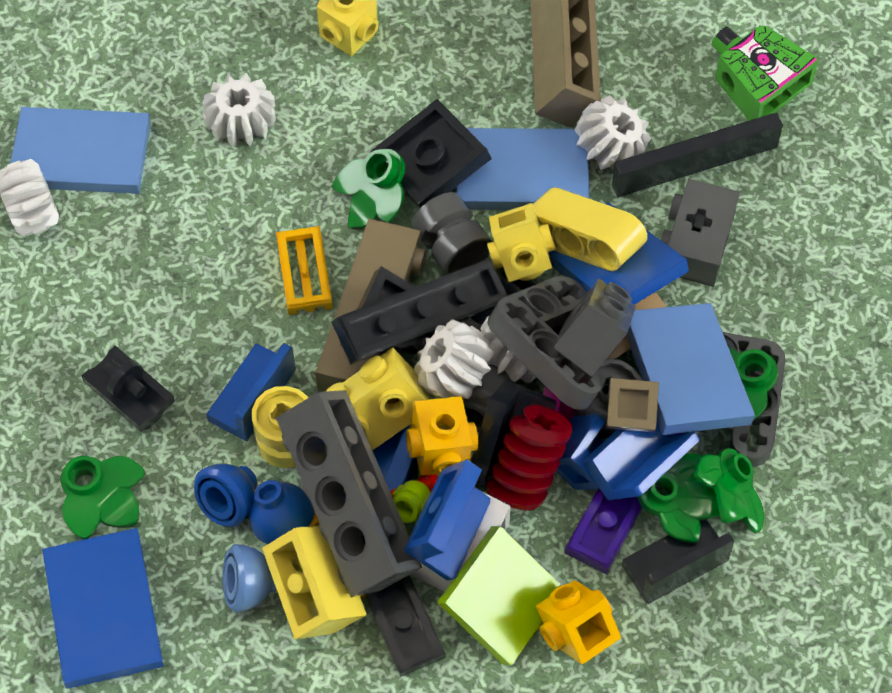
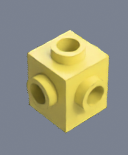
(347, 22)
(520, 243)

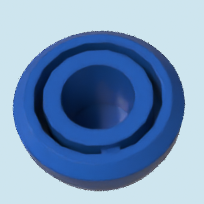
(225, 493)
(279, 509)

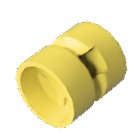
(266, 428)

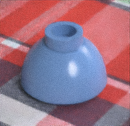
(246, 578)

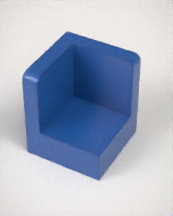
(580, 446)

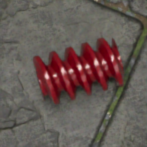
(529, 457)

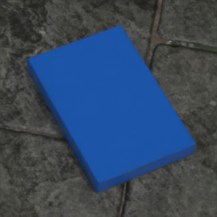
(640, 275)
(102, 608)

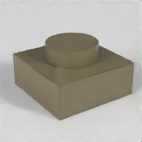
(632, 405)

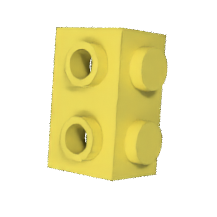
(383, 395)
(310, 584)

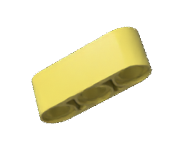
(590, 228)

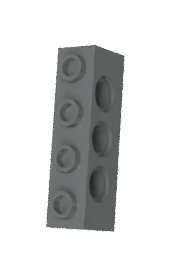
(368, 507)

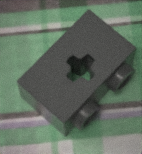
(711, 213)
(596, 326)

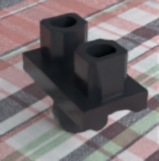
(129, 389)

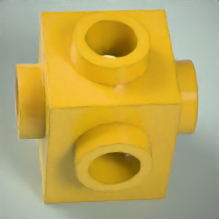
(440, 434)
(577, 621)

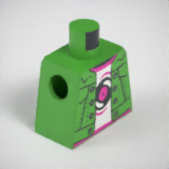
(761, 69)

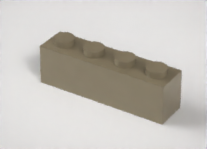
(564, 58)
(381, 245)

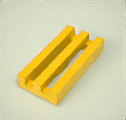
(309, 301)

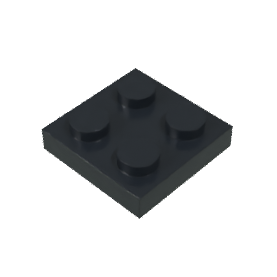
(435, 153)

